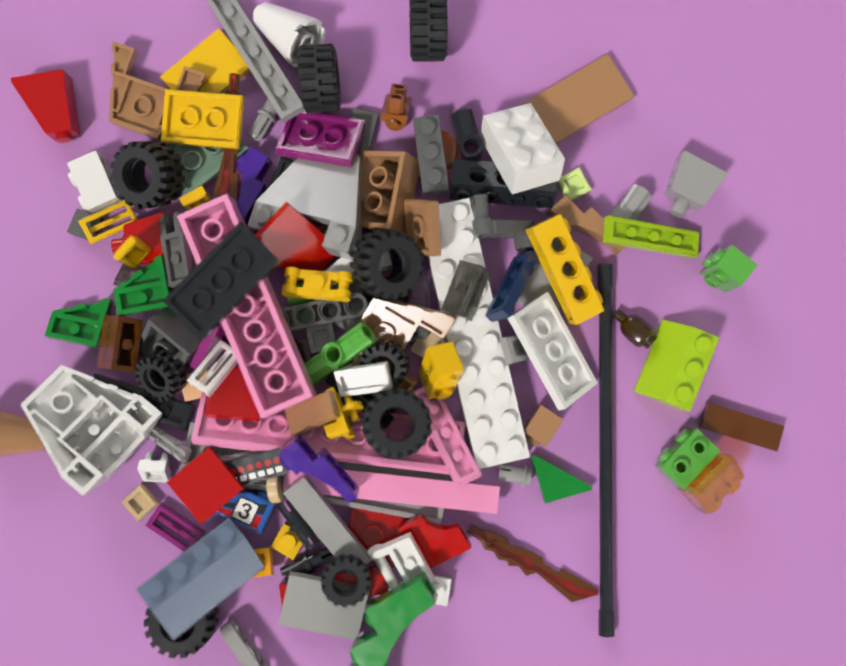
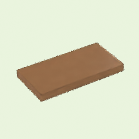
(581, 98)

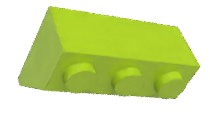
(676, 365)

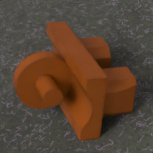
(396, 107)

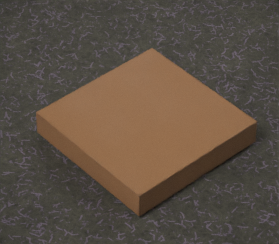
(423, 225)

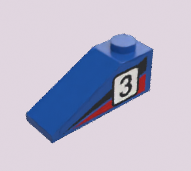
(250, 510)

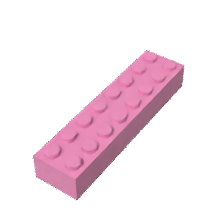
(257, 324)

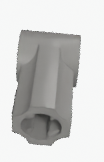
(632, 203)

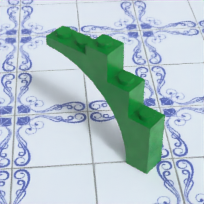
(390, 617)

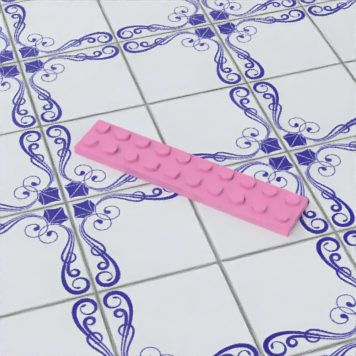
(274, 432)

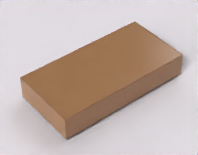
(312, 413)

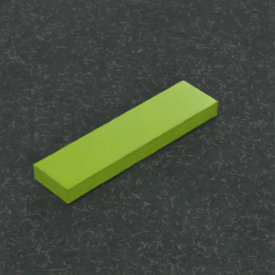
(650, 237)

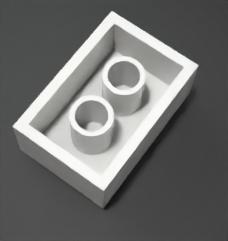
(521, 148)

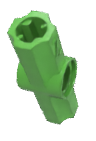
(349, 346)

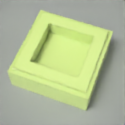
(574, 184)

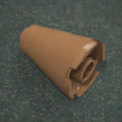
(17, 435)

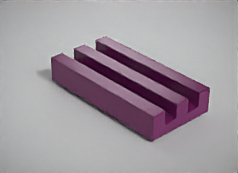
(180, 519)

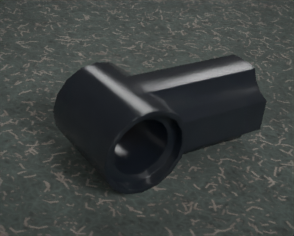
(466, 133)

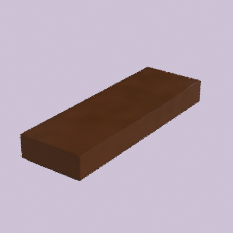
(741, 426)

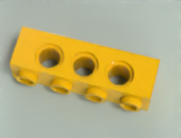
(552, 262)

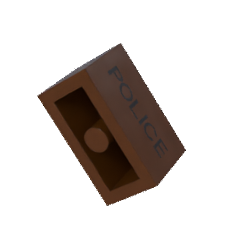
(119, 343)

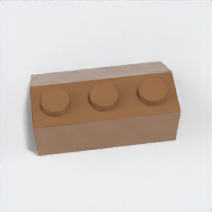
(385, 183)

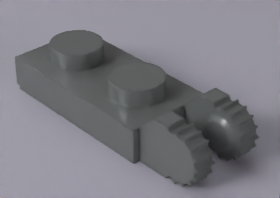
(175, 250)

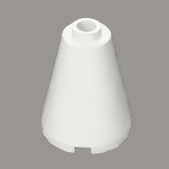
(288, 29)

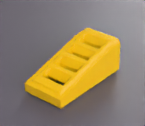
(132, 252)

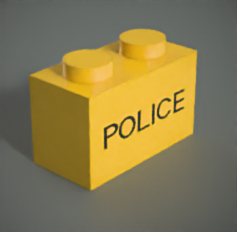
(440, 370)

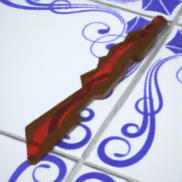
(228, 180)
(530, 563)

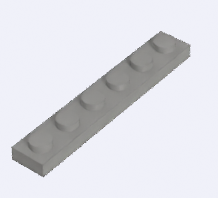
(257, 58)

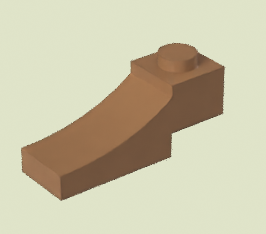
(587, 223)

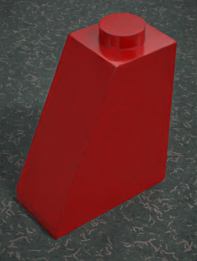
(51, 102)

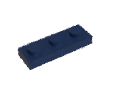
(511, 286)

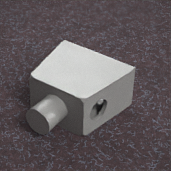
(692, 183)

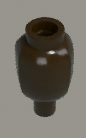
(636, 329)

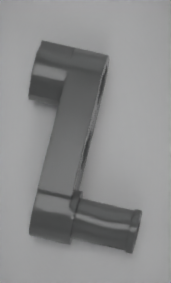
(486, 227)

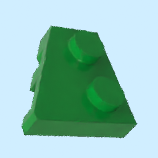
(143, 290)
(79, 324)

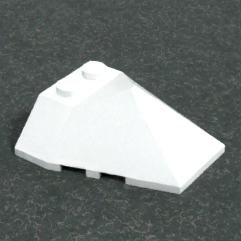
(88, 425)

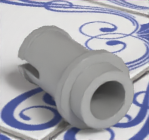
(515, 475)

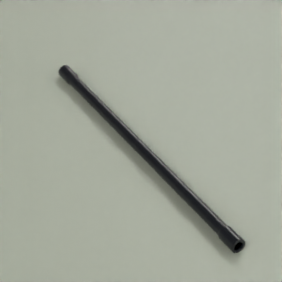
(606, 613)

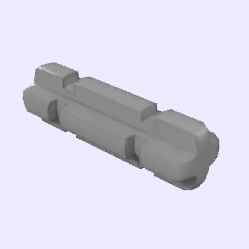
(170, 444)

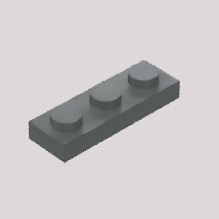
(430, 155)

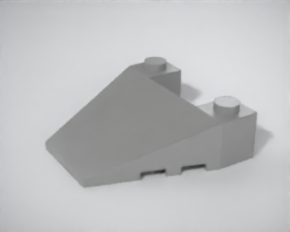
(322, 195)

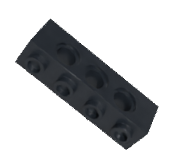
(483, 177)

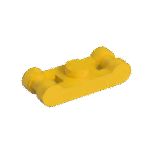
(317, 284)

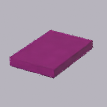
(321, 138)

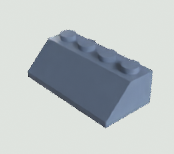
(200, 578)

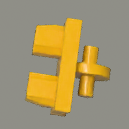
(341, 426)

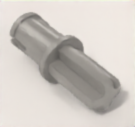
(265, 118)

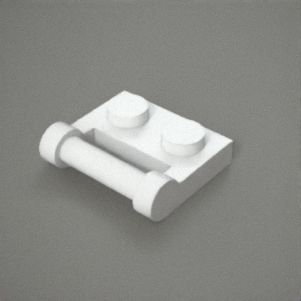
(405, 556)

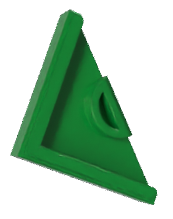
(556, 483)

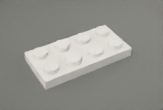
(552, 351)

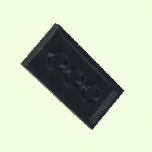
(221, 281)

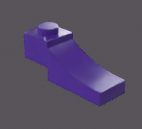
(253, 167)
(300, 457)

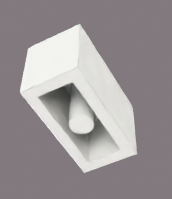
(93, 181)

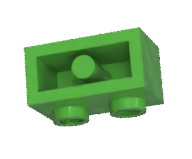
(727, 268)
(686, 457)

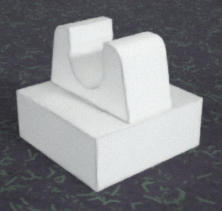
(154, 470)

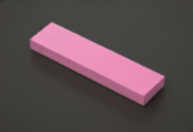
(450, 442)

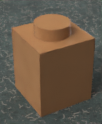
(541, 426)

